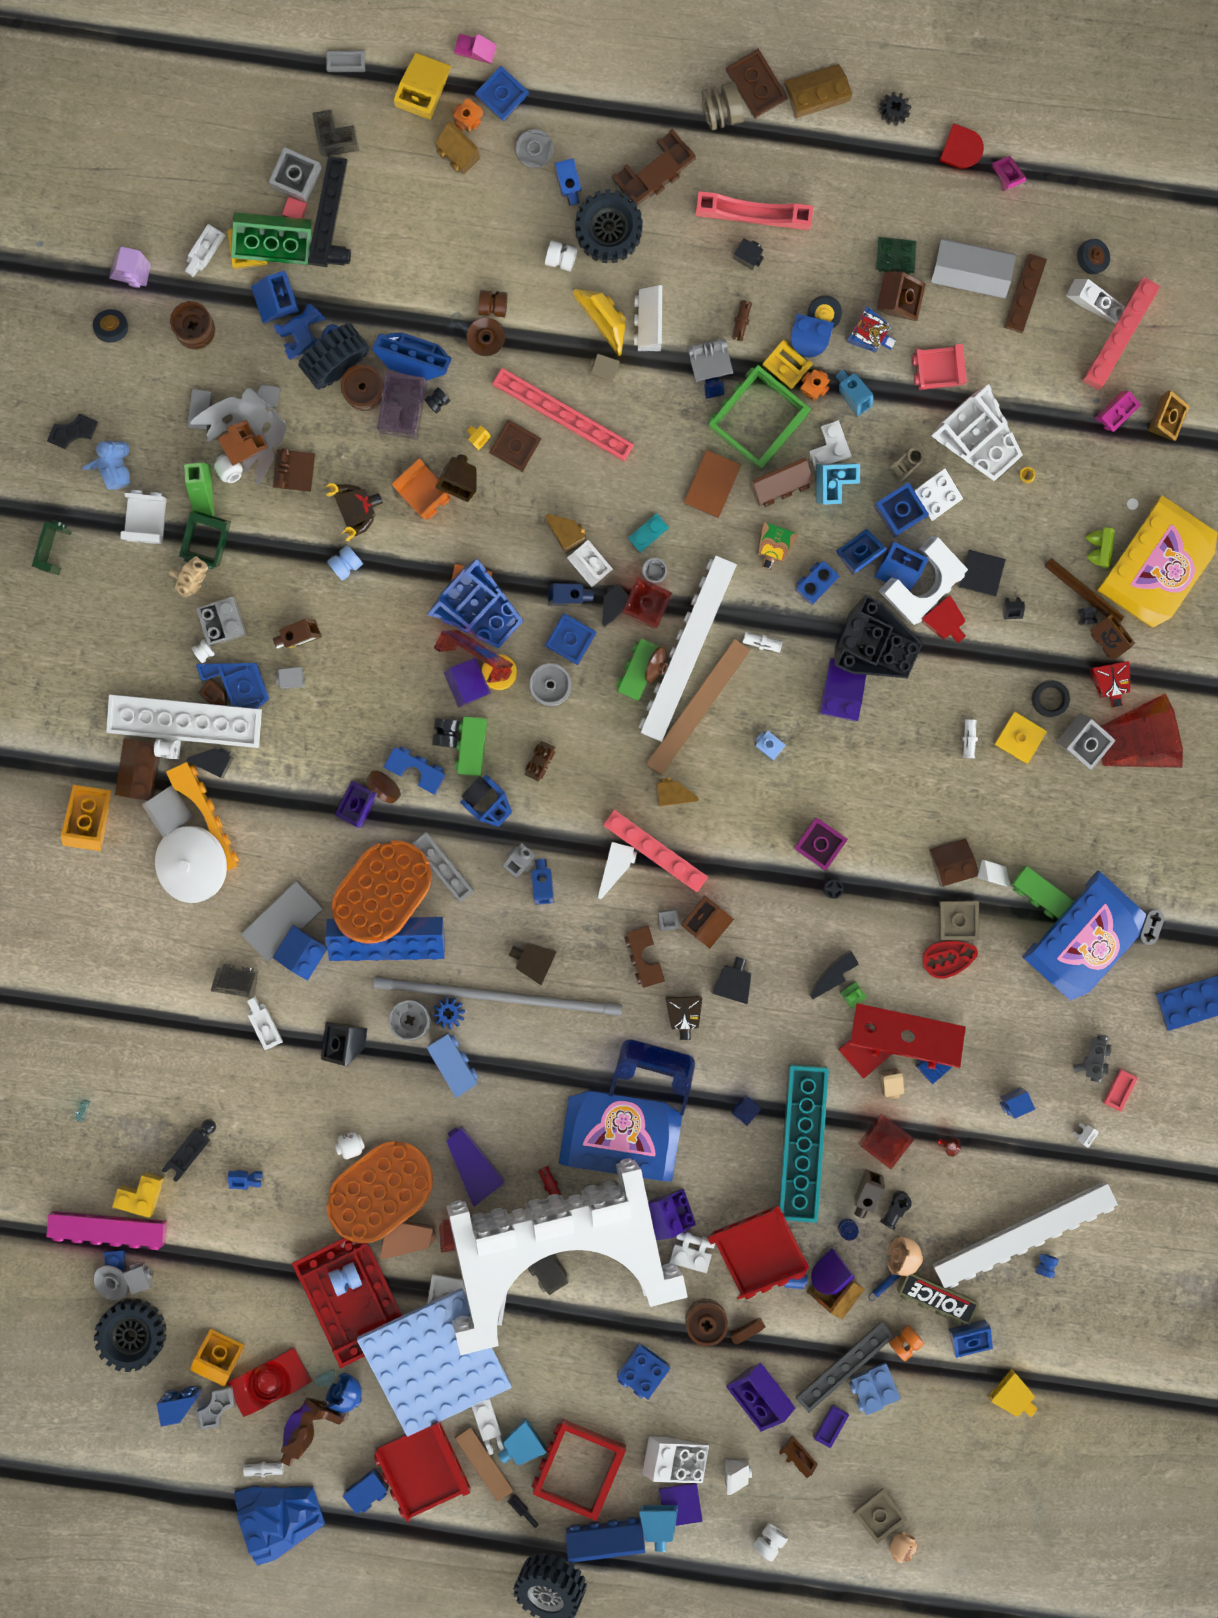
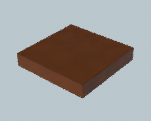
(515, 445)

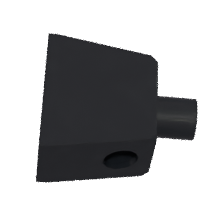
(734, 982)

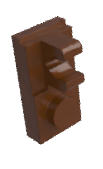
(799, 1456)

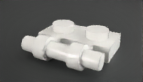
(689, 1257)

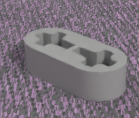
(1156, 928)

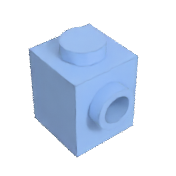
(769, 744)

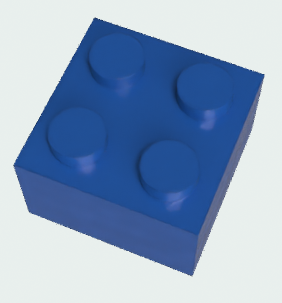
(901, 510)

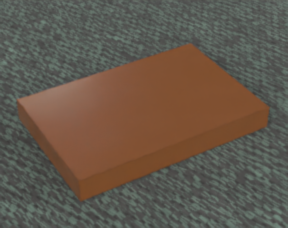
(712, 484)

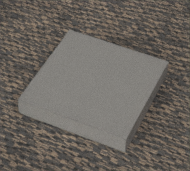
(167, 811)

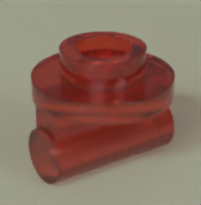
(952, 1146)

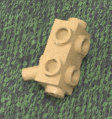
(190, 576)

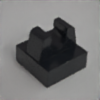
(1013, 610)

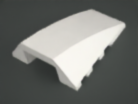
(980, 434)

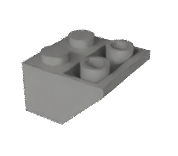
(221, 621)

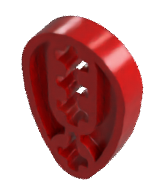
(943, 948)

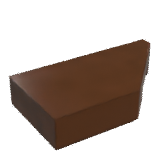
(214, 693)

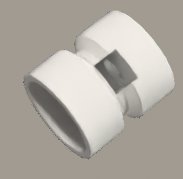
(561, 256)
(768, 1548)

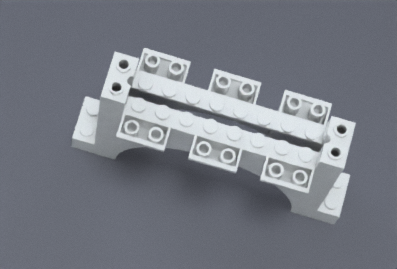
(502, 1245)

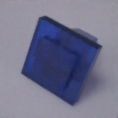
(713, 388)

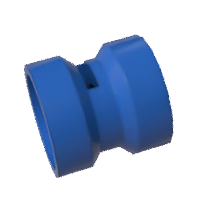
(1047, 1265)

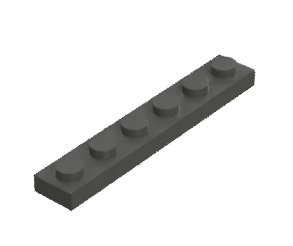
(845, 1366)

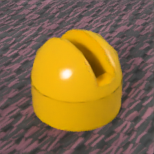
(1023, 473)

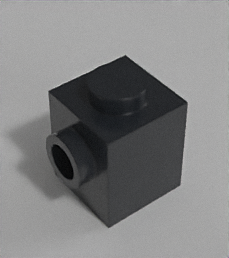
(749, 254)

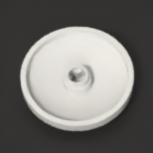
(190, 864)

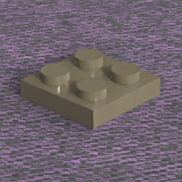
(959, 920)
(879, 1515)

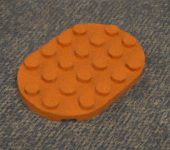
(381, 891)
(379, 1192)

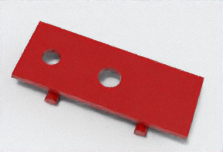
(933, 1041)

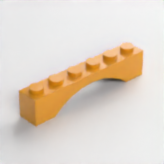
(185, 781)

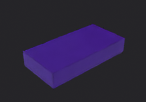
(831, 1426)

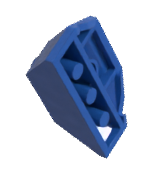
(411, 355)

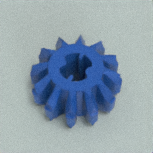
(453, 1007)

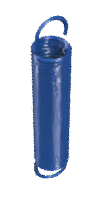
(884, 1285)

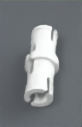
(762, 642)
(969, 738)
(263, 1469)

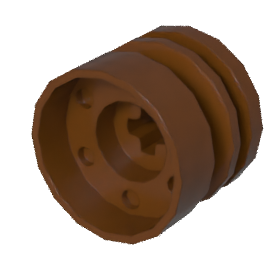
(188, 315)

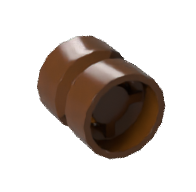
(492, 303)

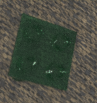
(896, 255)

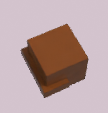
(241, 442)

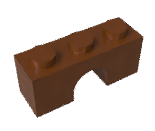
(647, 973)

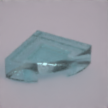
(81, 1114)

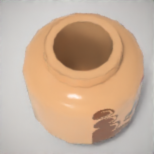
(903, 1547)

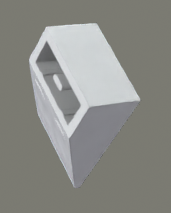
(675, 1460)

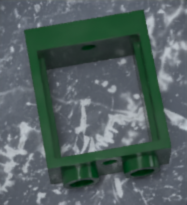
(209, 520)

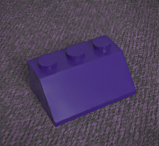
(761, 1397)

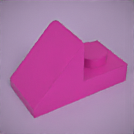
(475, 48)
(1008, 173)

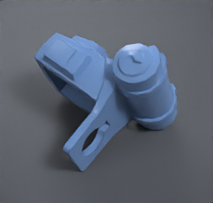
(111, 464)

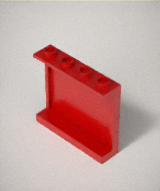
(760, 1252)
(421, 1470)

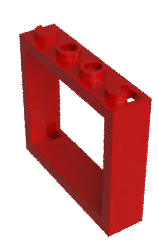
(552, 1448)

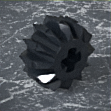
(895, 102)

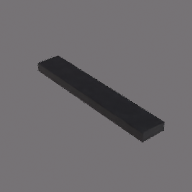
(327, 211)

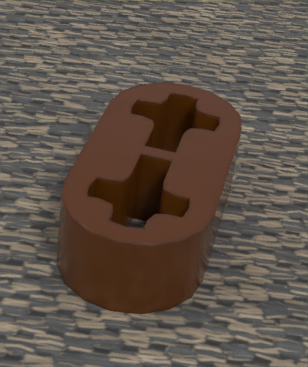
(747, 1331)

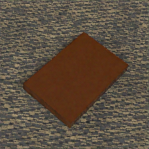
(756, 83)

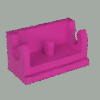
(1118, 410)

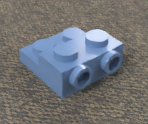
(874, 1388)

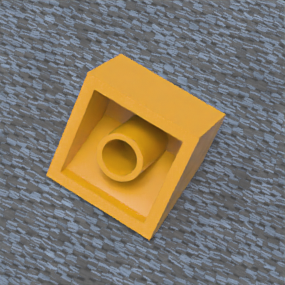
(217, 1357)

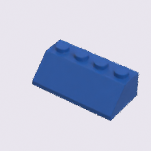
(605, 1539)

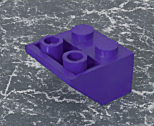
(670, 1214)

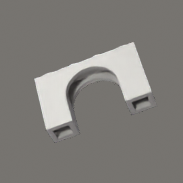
(947, 572)

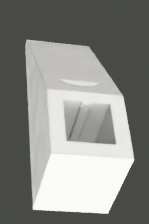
(1095, 299)

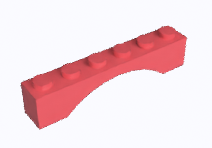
(780, 215)
(1121, 333)
(655, 851)

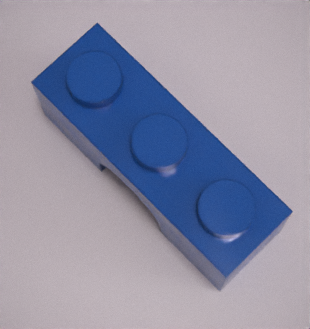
(430, 776)

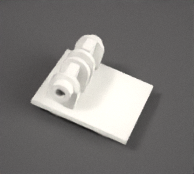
(938, 494)

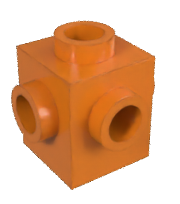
(467, 115)
(811, 390)

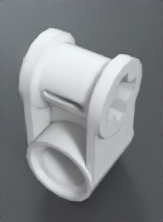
(167, 748)

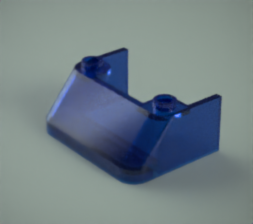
(658, 1060)

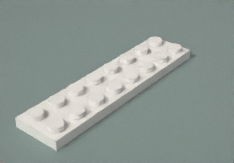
(184, 721)

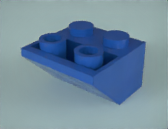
(275, 297)
(902, 565)
(175, 1405)

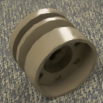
(721, 106)

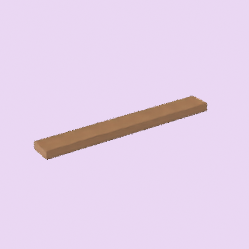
(698, 706)

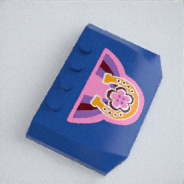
(1087, 938)
(618, 1127)

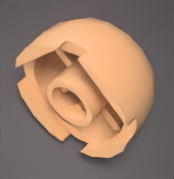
(905, 1256)

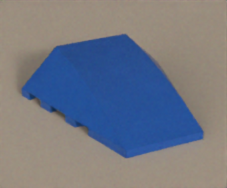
(477, 606)

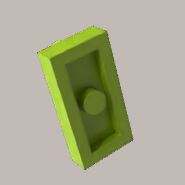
(1104, 539)

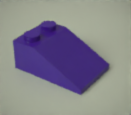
(842, 693)

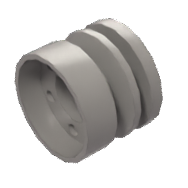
(398, 1020)

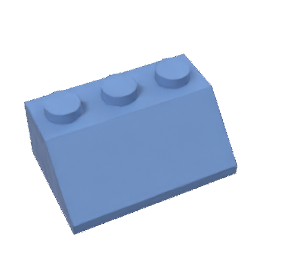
(453, 1064)

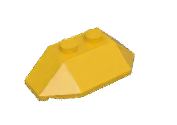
(604, 316)

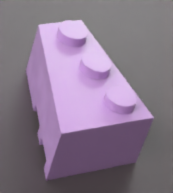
(130, 267)

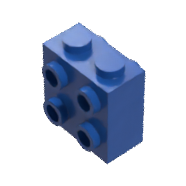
(643, 1371)

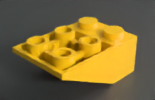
(422, 86)

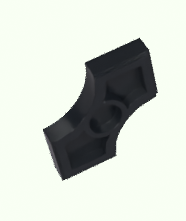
(65, 434)

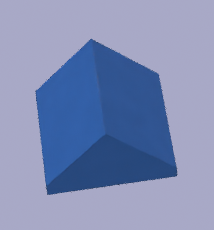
(861, 551)
(971, 1338)

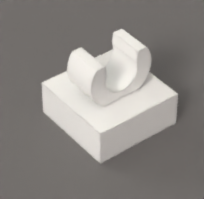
(1087, 1136)

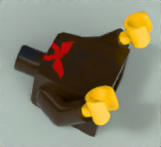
(355, 507)

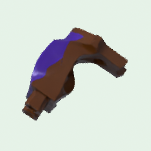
(300, 1428)

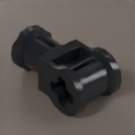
(896, 1209)

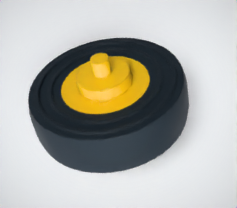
(826, 309)

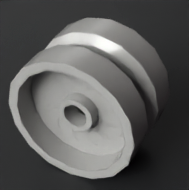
(550, 696)

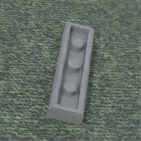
(443, 867)

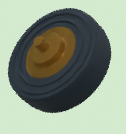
(110, 325)

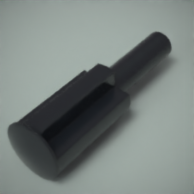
(521, 1509)

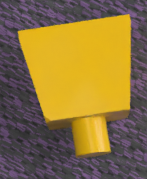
(1013, 1395)

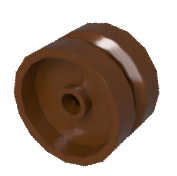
(351, 384)
(709, 1333)

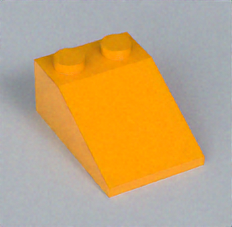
(86, 818)

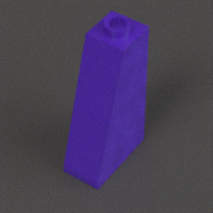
(474, 1167)

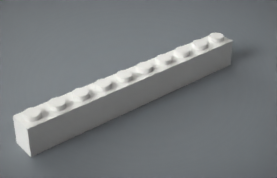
(688, 648)
(1025, 1234)

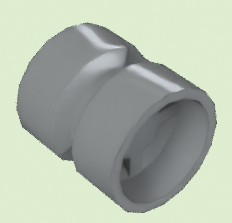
(654, 571)

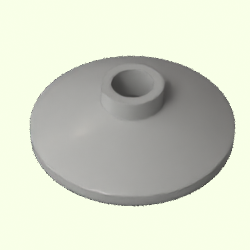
(111, 1282)

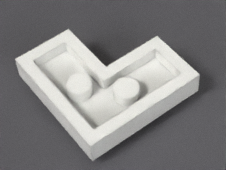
(835, 448)

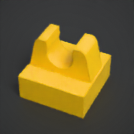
(478, 436)

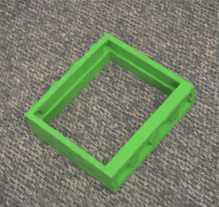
(738, 391)

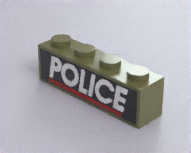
(937, 1297)

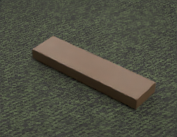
(484, 1463)

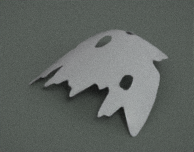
(248, 408)

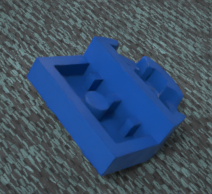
(810, 335)

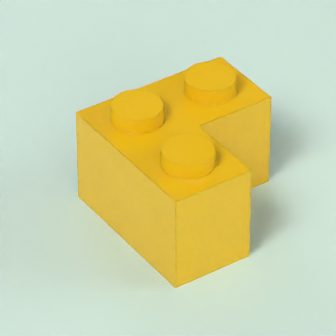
(140, 1200)

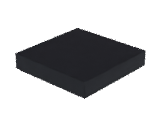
(983, 573)

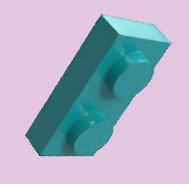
(648, 533)

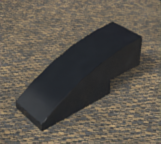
(833, 974)

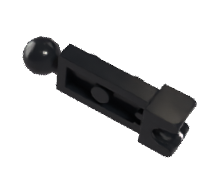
(190, 1149)

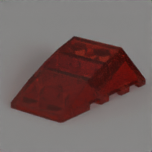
(1145, 737)

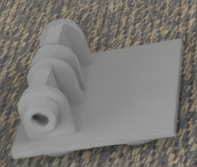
(710, 359)

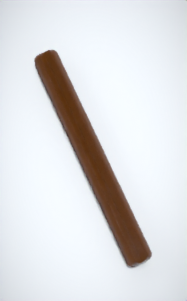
(1082, 589)

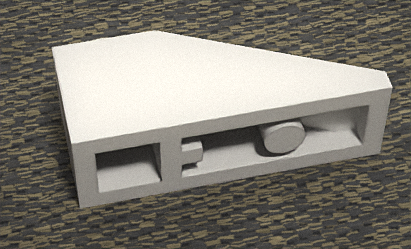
(617, 863)
(736, 1474)

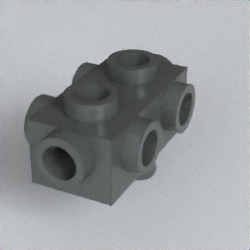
(1095, 1063)

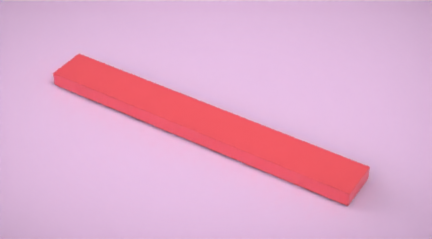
(563, 414)

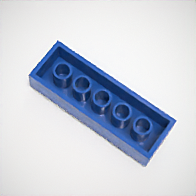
(416, 940)

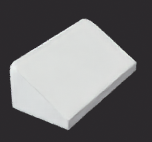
(994, 873)

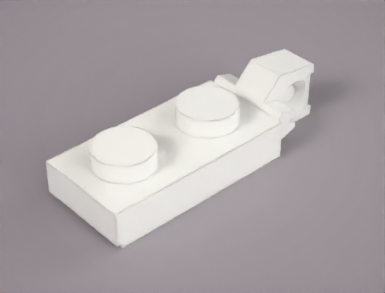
(204, 249)
(263, 1024)

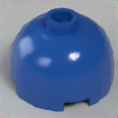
(345, 1394)

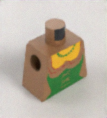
(775, 544)

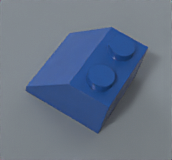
(300, 952)

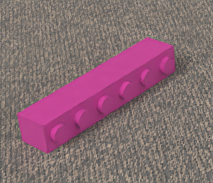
(106, 1229)

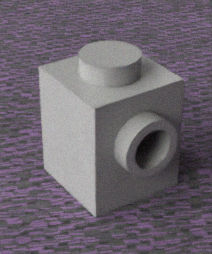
(138, 1277)

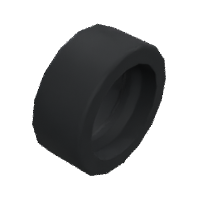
(1050, 684)

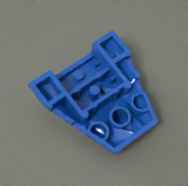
(276, 1519)

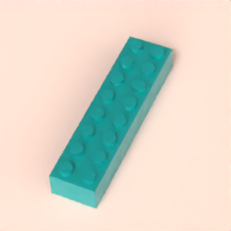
(803, 1142)

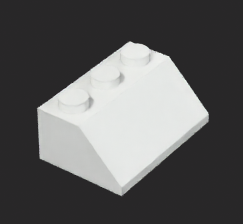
(649, 319)

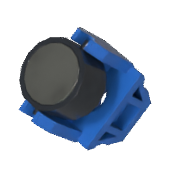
(477, 791)

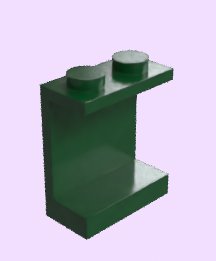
(45, 544)

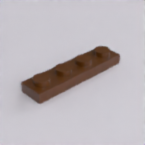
(1025, 293)

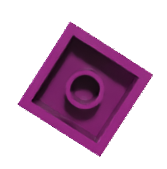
(820, 843)

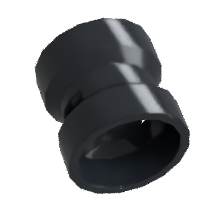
(437, 400)

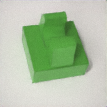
(853, 994)

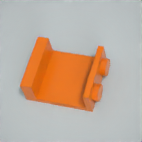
(419, 490)

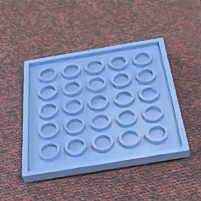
(423, 1368)

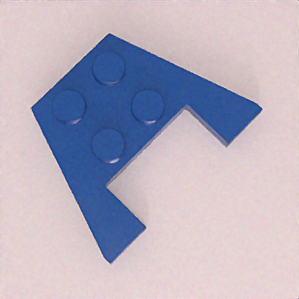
(241, 680)

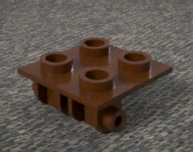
(293, 470)
(536, 767)

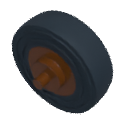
(1093, 256)

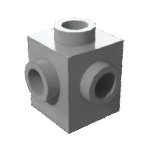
(519, 860)

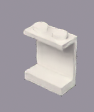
(144, 517)

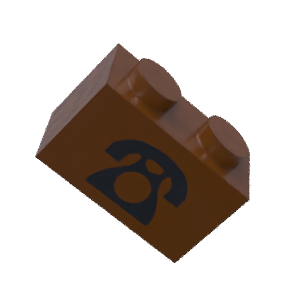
(1112, 636)

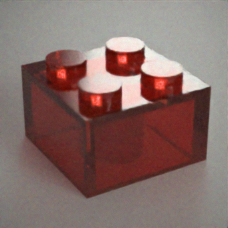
(886, 1141)

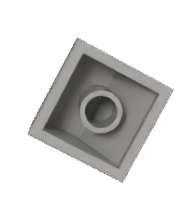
(1085, 741)

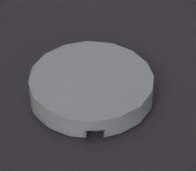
(534, 148)

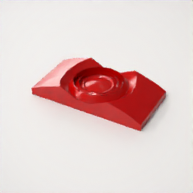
(269, 1382)

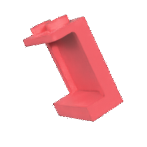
(939, 367)

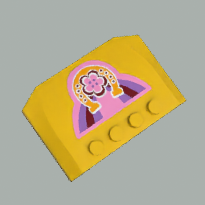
(1160, 563)

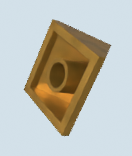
(1169, 416)

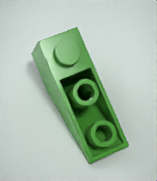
(199, 487)

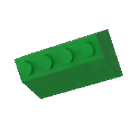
(271, 238)

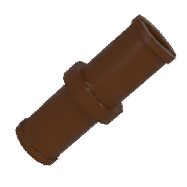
(741, 320)

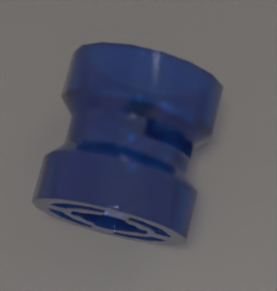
(845, 1227)

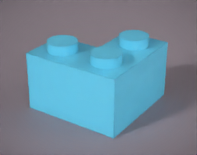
(830, 480)

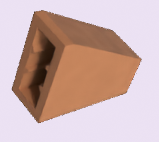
(407, 1239)

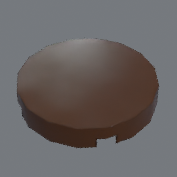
(384, 786)

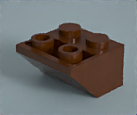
(707, 922)

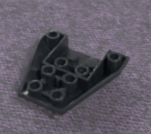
(876, 642)

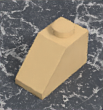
(892, 1083)

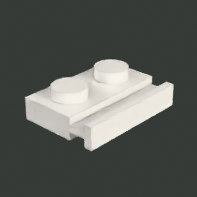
(589, 563)

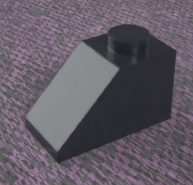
(613, 603)
(213, 761)

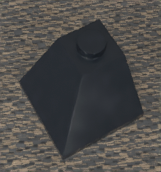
(342, 1042)

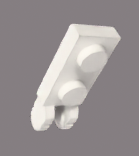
(488, 1424)

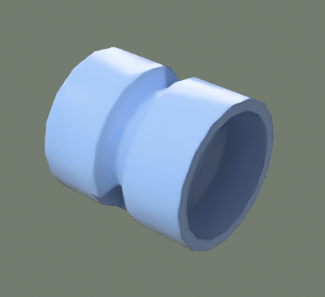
(345, 562)
(345, 1279)

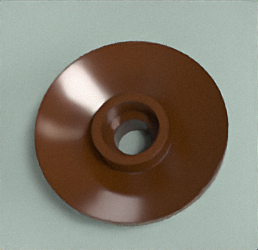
(483, 327)
(656, 665)

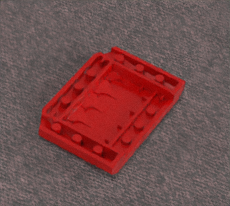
(355, 1311)

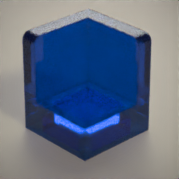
(746, 1110)

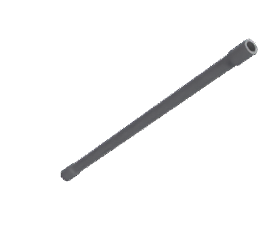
(605, 1008)

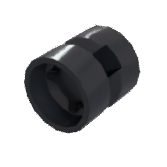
(445, 733)

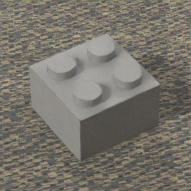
(295, 175)

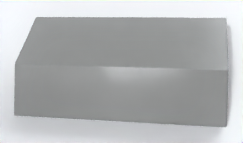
(973, 268)

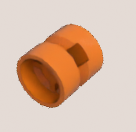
(913, 1340)

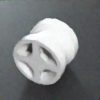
(203, 651)

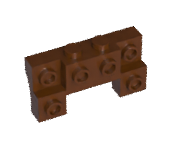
(657, 173)

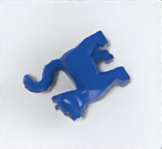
(301, 331)

